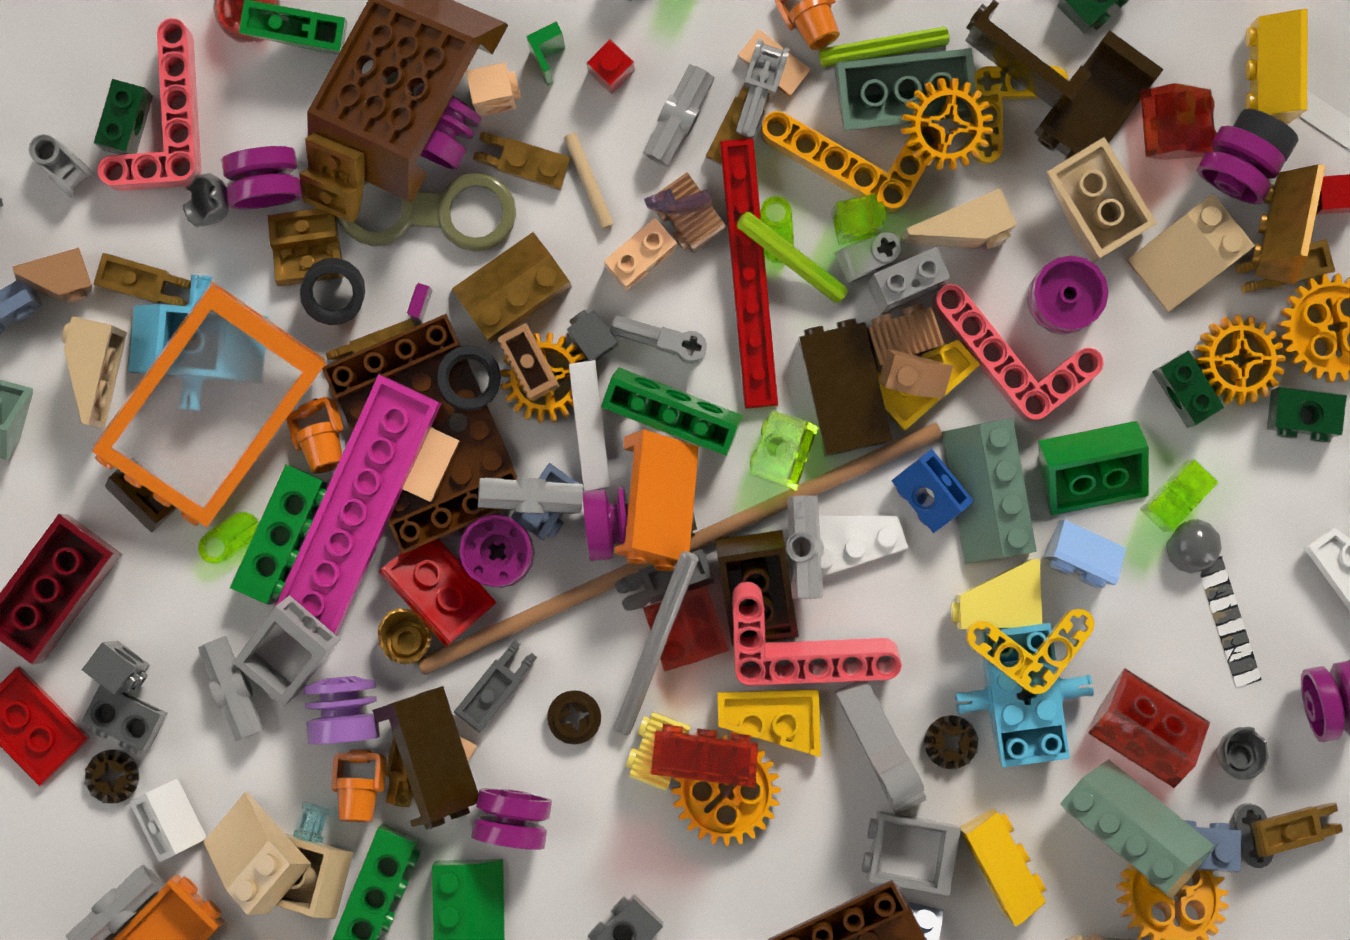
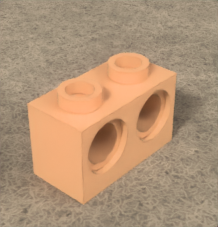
(493, 89)
(640, 254)

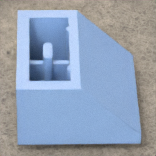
(1085, 553)

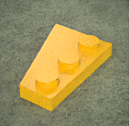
(908, 408)
(775, 716)

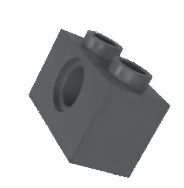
(633, 913)

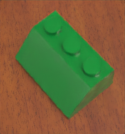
(1094, 467)
(468, 899)

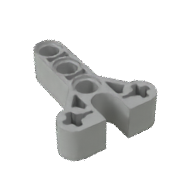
(888, 758)

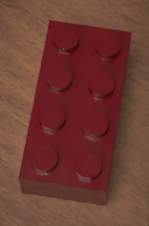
(53, 587)

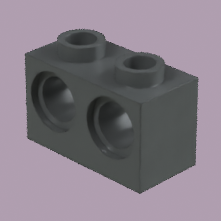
(116, 668)
(126, 709)

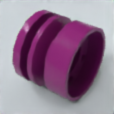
(441, 145)
(604, 522)
(477, 553)

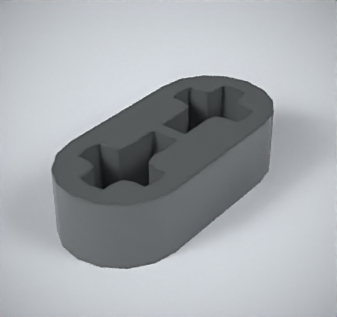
(1246, 835)

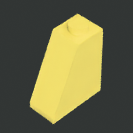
(1004, 600)

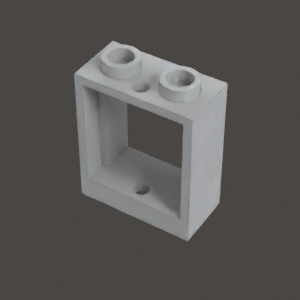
(908, 280)
(301, 627)
(946, 857)

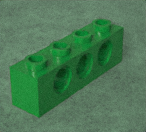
(672, 411)
(249, 578)
(385, 844)

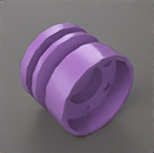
(341, 711)

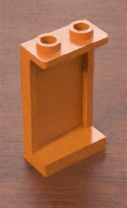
(659, 499)
(175, 915)

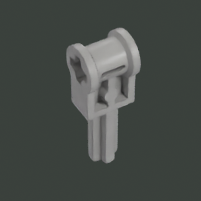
(761, 80)
(661, 338)

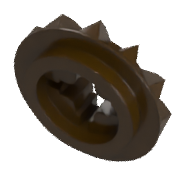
(560, 709)
(935, 741)
(119, 762)

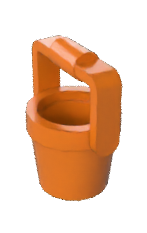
(813, 21)
(318, 441)
(358, 795)

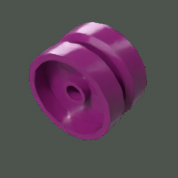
(1241, 164)
(261, 177)
(1062, 276)
(1327, 700)
(512, 814)

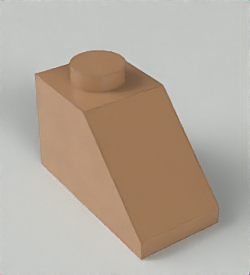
(57, 276)
(915, 374)

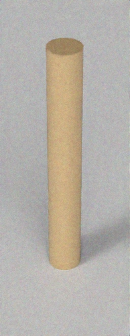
(588, 180)

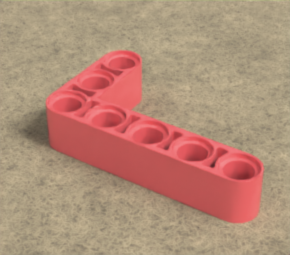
(172, 121)
(1010, 362)
(802, 652)

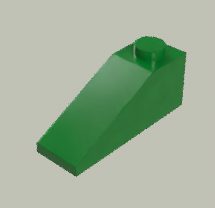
(293, 26)

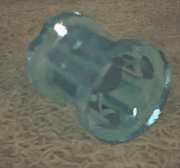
(312, 822)

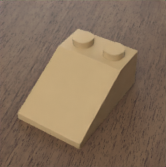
(1099, 200)
(970, 225)
(1190, 252)
(93, 361)
(254, 857)
(322, 884)

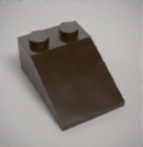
(764, 562)

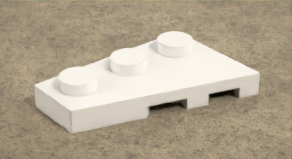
(856, 540)
(1332, 558)

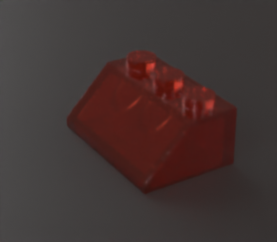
(1150, 728)
(704, 756)

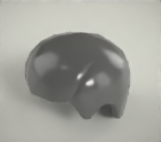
(207, 201)
(1194, 546)
(1243, 753)

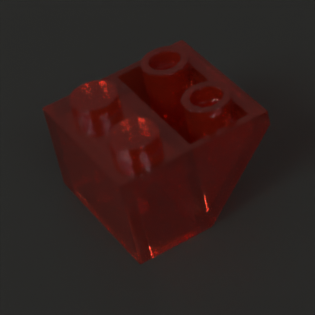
(1177, 121)
(694, 632)

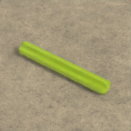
(884, 46)
(792, 257)

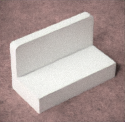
(168, 820)

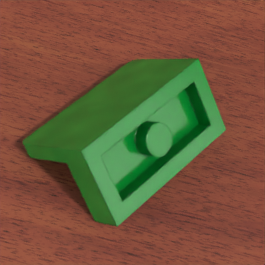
(544, 44)

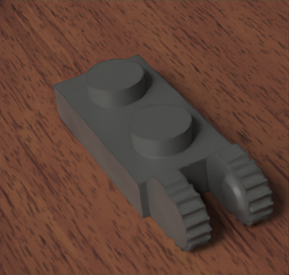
(657, 581)
(493, 689)

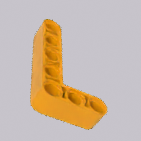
(852, 163)

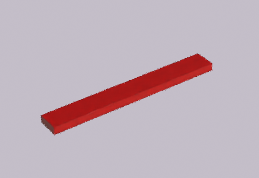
(748, 276)

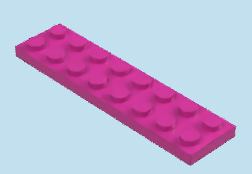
(359, 501)

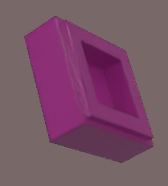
(419, 302)

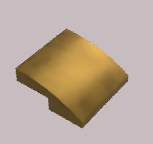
(333, 177)
(300, 241)

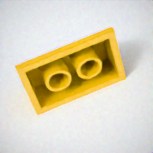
(1278, 64)
(1004, 865)

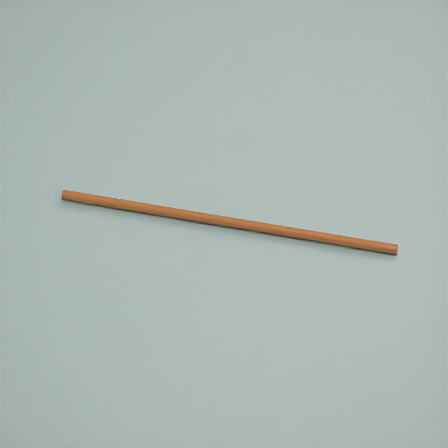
(698, 540)

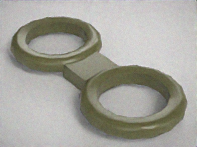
(433, 211)

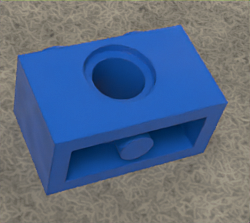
(949, 495)

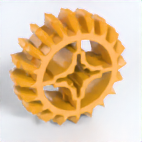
(950, 108)
(1239, 345)
(560, 375)

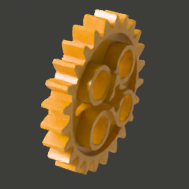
(1303, 333)
(748, 811)
(1202, 896)

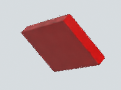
(438, 589)
(36, 728)

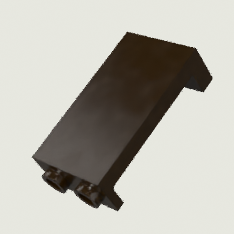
(1020, 62)
(1103, 100)
(845, 387)
(431, 756)

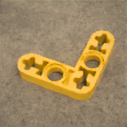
(994, 97)
(1027, 661)

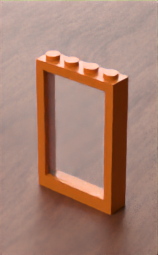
(208, 405)

